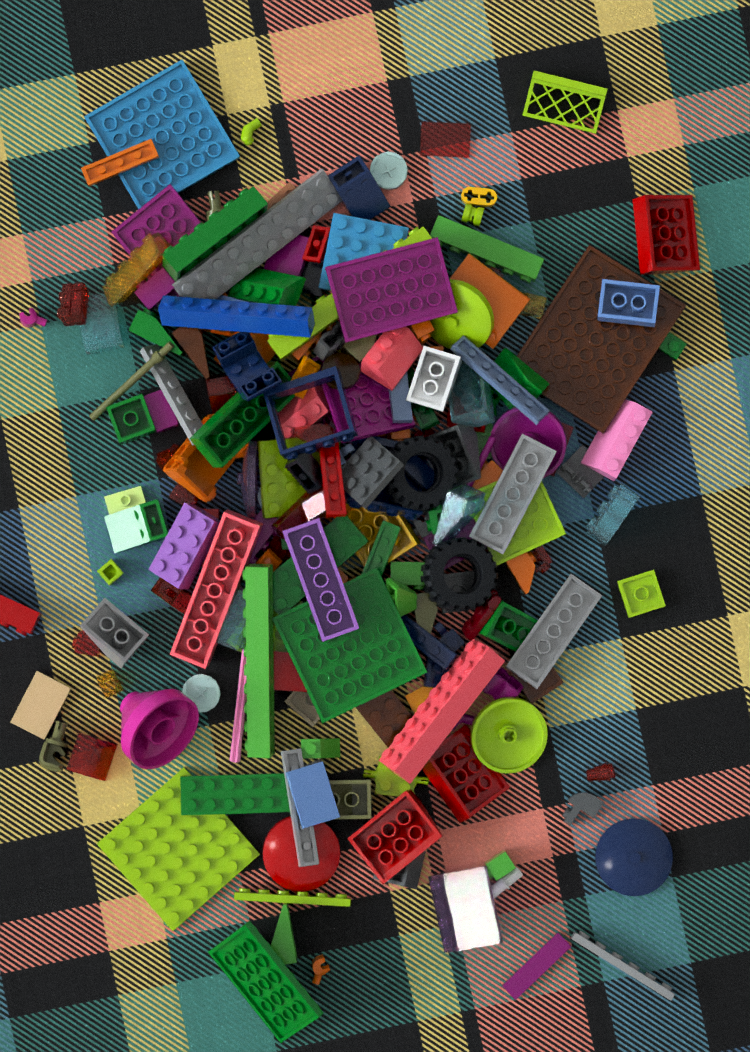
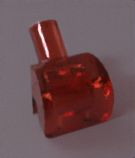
(164, 456)

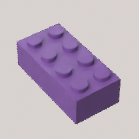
(185, 546)

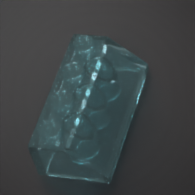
(471, 399)

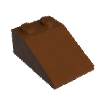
(194, 346)

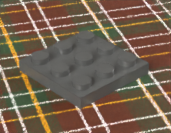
(369, 471)

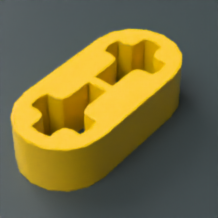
(479, 192)

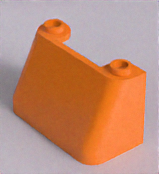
(194, 472)

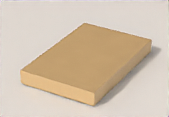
(40, 705)

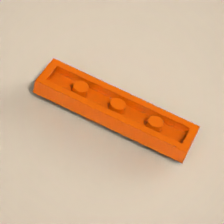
(120, 162)

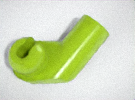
(247, 131)

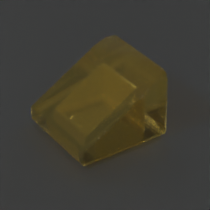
(109, 683)

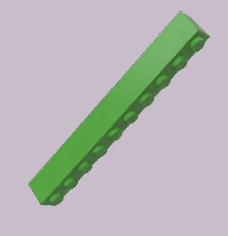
(259, 660)

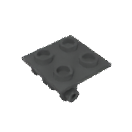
(578, 475)

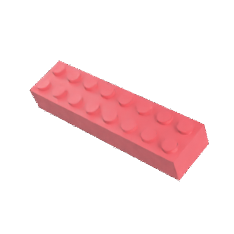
(216, 588)
(441, 710)

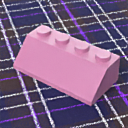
(610, 450)

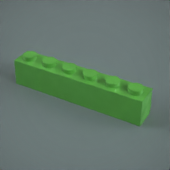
(487, 249)

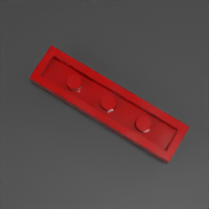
(332, 481)

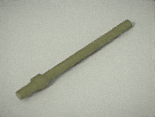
(157, 357)

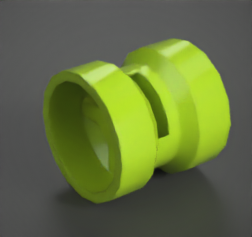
(472, 214)

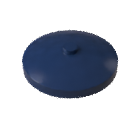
(633, 857)

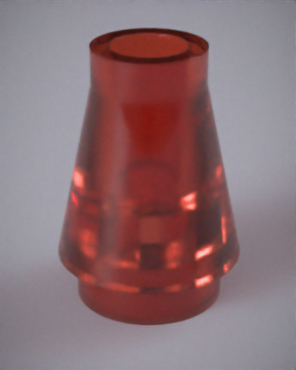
(603, 772)

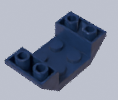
(245, 366)

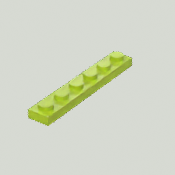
(284, 897)

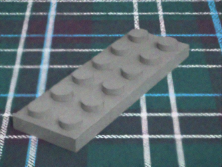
(512, 494)
(553, 631)

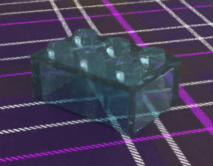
(611, 514)

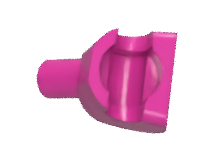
(30, 321)

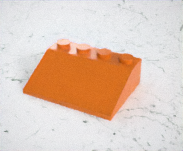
(503, 297)

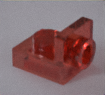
(182, 495)
(541, 555)

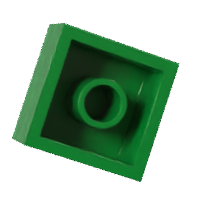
(131, 419)

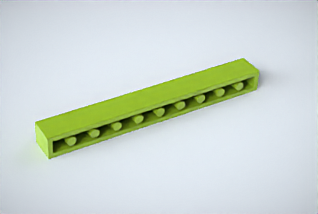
(325, 310)

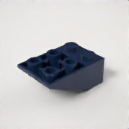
(359, 190)

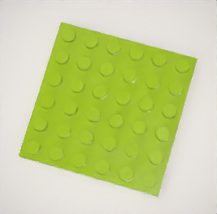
(176, 857)

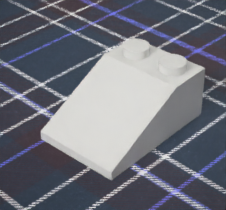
(434, 378)

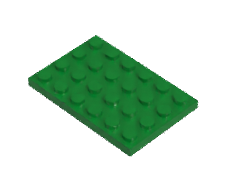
(265, 982)

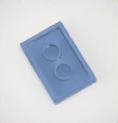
(312, 795)

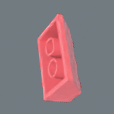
(391, 357)
(304, 411)

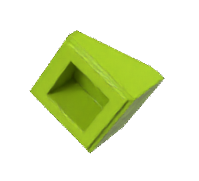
(110, 572)

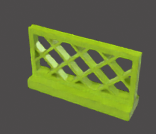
(565, 85)

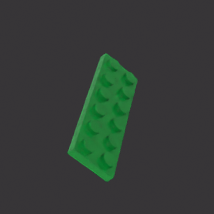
(233, 794)

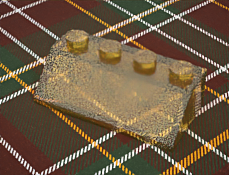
(135, 269)

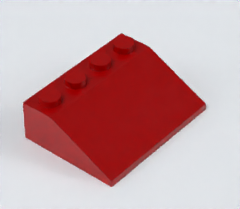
(666, 234)
(462, 777)
(395, 836)

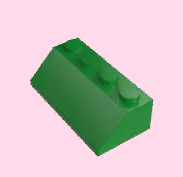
(268, 288)

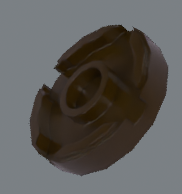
(348, 368)

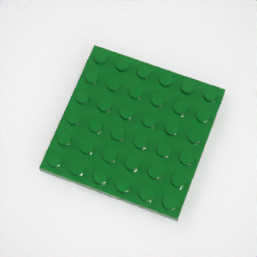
(355, 664)

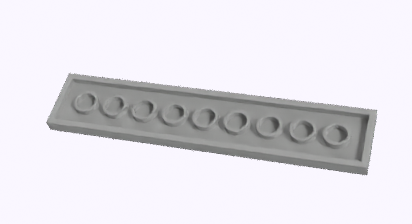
(260, 239)

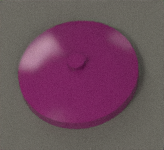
(514, 423)

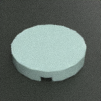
(389, 170)
(202, 691)

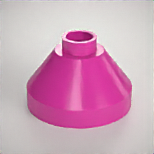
(157, 726)

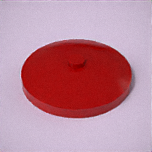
(282, 861)

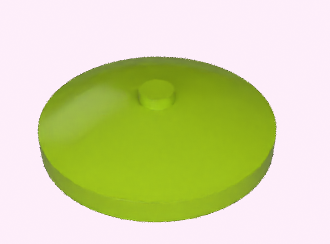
(473, 318)
(509, 735)

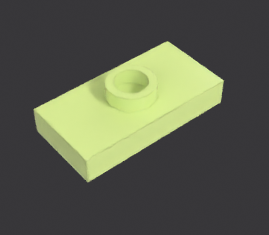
(124, 499)

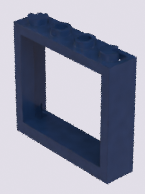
(299, 385)

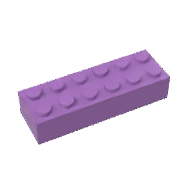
(320, 579)

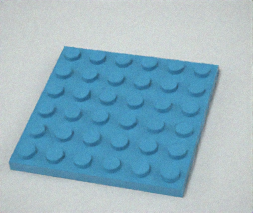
(180, 124)

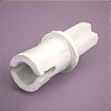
(506, 881)

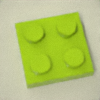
(641, 593)

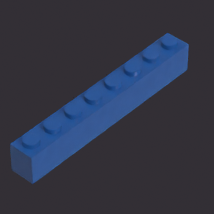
(236, 316)

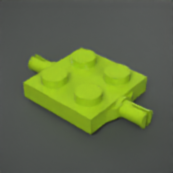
(389, 783)

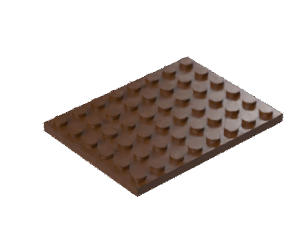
(589, 360)

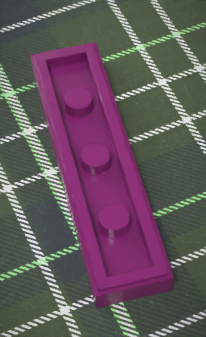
(536, 966)

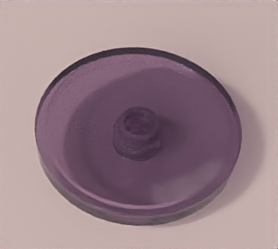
(249, 478)

